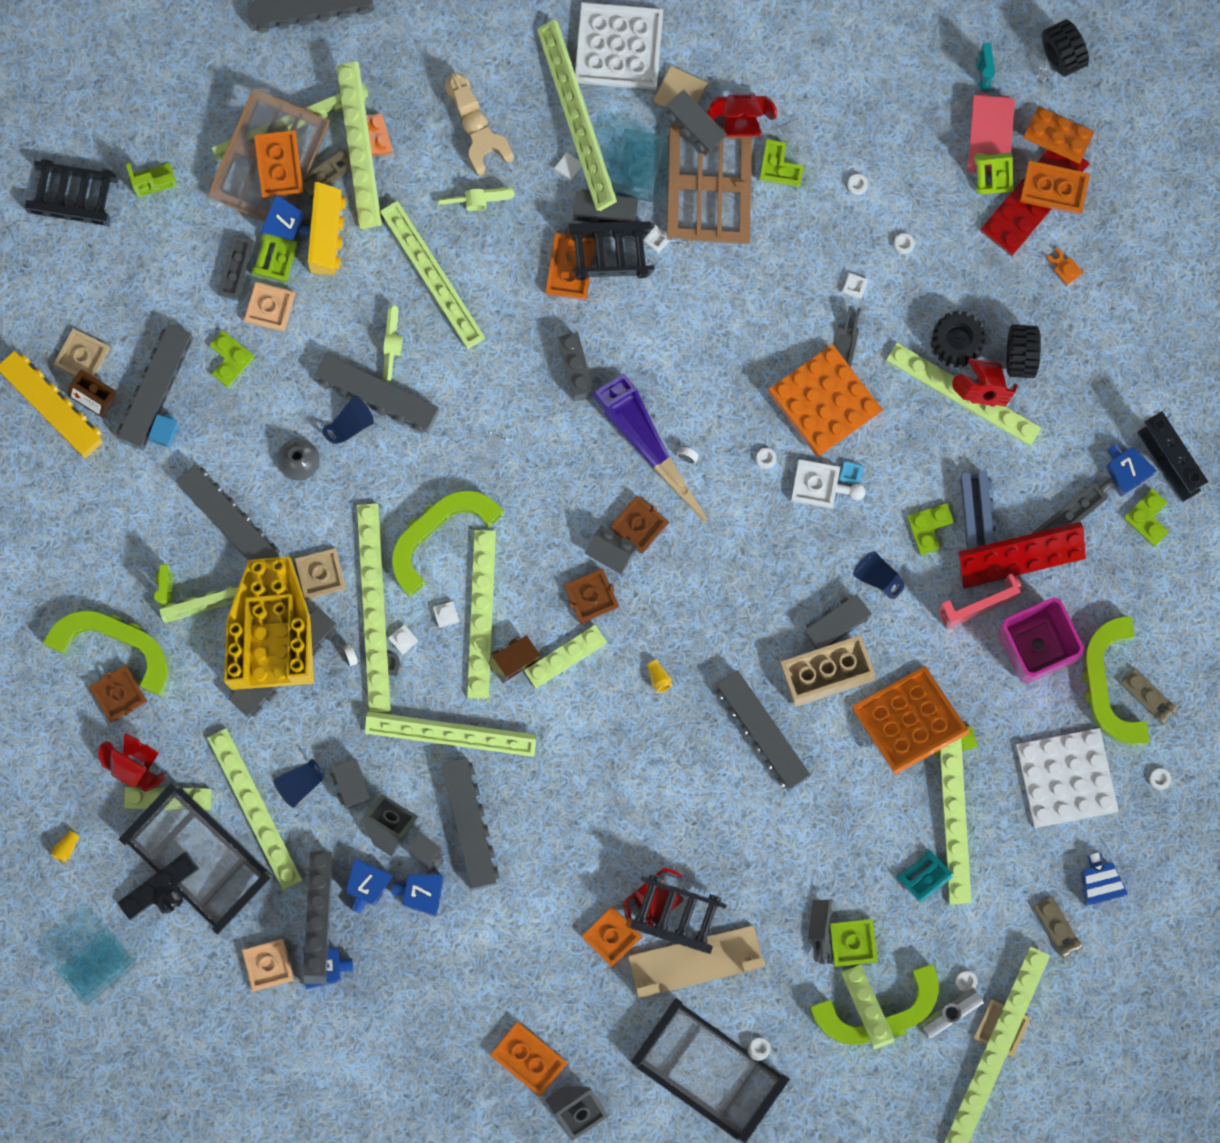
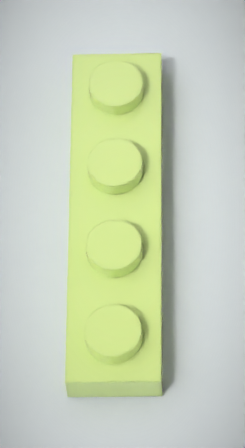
(197, 605)
(565, 656)
(141, 800)
(867, 1006)

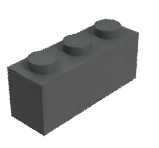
(693, 123)
(622, 211)
(575, 366)
(837, 622)
(426, 852)

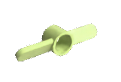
(477, 198)
(392, 343)

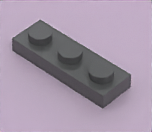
(235, 267)

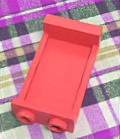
(990, 127)
(952, 618)

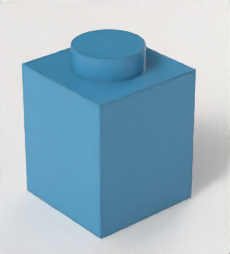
(164, 430)

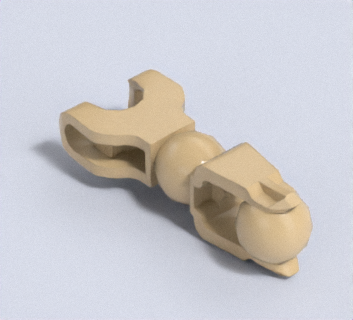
(475, 124)

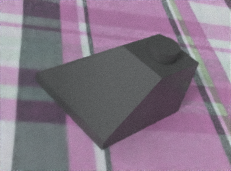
(388, 824)
(576, 1109)

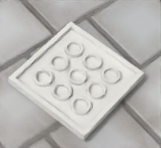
(619, 46)
(1067, 778)

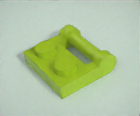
(1000, 173)
(281, 259)
(164, 578)

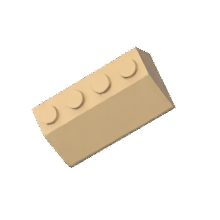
(827, 671)

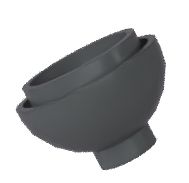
(301, 468)

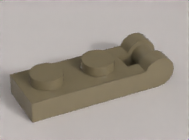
(327, 172)
(1148, 696)
(1057, 927)

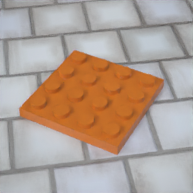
(825, 400)
(910, 720)

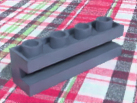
(977, 509)

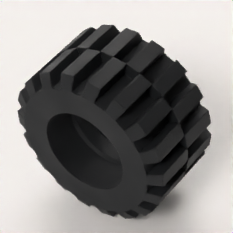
(1065, 48)
(957, 322)
(1023, 351)

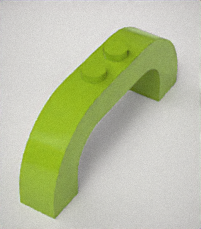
(434, 517)
(70, 626)
(1097, 694)
(927, 993)

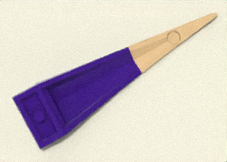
(628, 414)

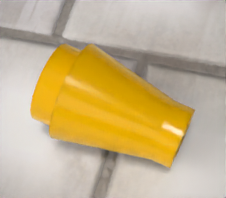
(659, 678)
(64, 848)

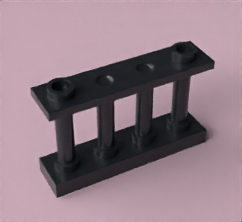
(78, 211)
(617, 231)
(1172, 456)
(680, 935)

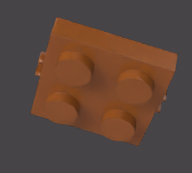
(639, 524)
(591, 596)
(118, 694)

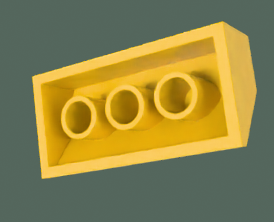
(326, 229)

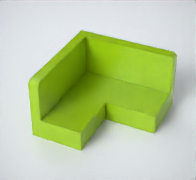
(152, 179)

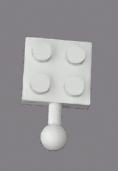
(817, 485)

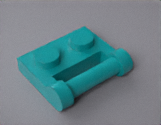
(986, 65)
(929, 880)

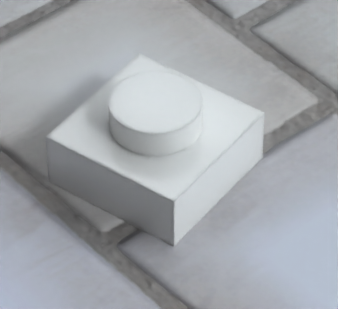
(446, 614)
(403, 639)

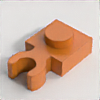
(1066, 269)

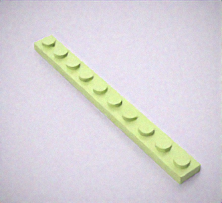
(576, 115)
(373, 608)
(997, 1047)

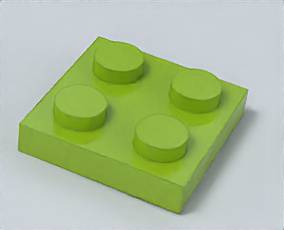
(853, 943)

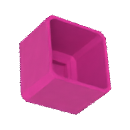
(1053, 627)

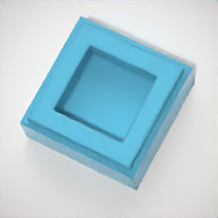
(851, 473)

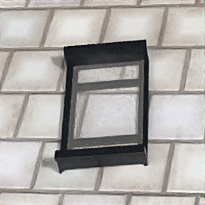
(226, 872)
(709, 1072)

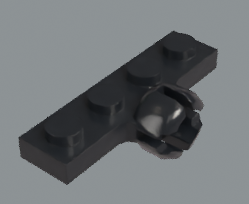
(160, 888)

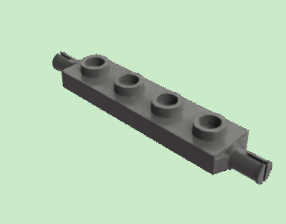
(1079, 507)

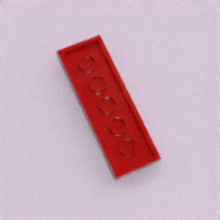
(1017, 220)
(1022, 555)

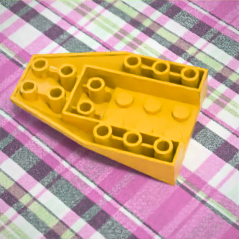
(268, 629)

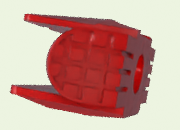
(742, 113)
(989, 379)
(127, 769)
(658, 899)

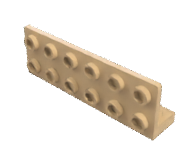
(682, 966)

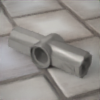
(963, 1004)

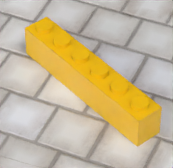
(50, 405)

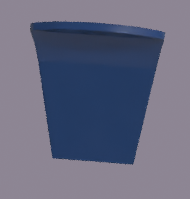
(349, 422)
(878, 574)
(299, 782)

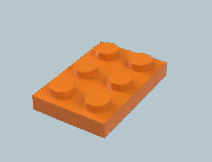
(1059, 134)
(278, 164)
(1055, 187)
(561, 264)
(528, 1059)

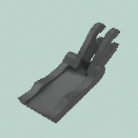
(847, 338)
(819, 930)

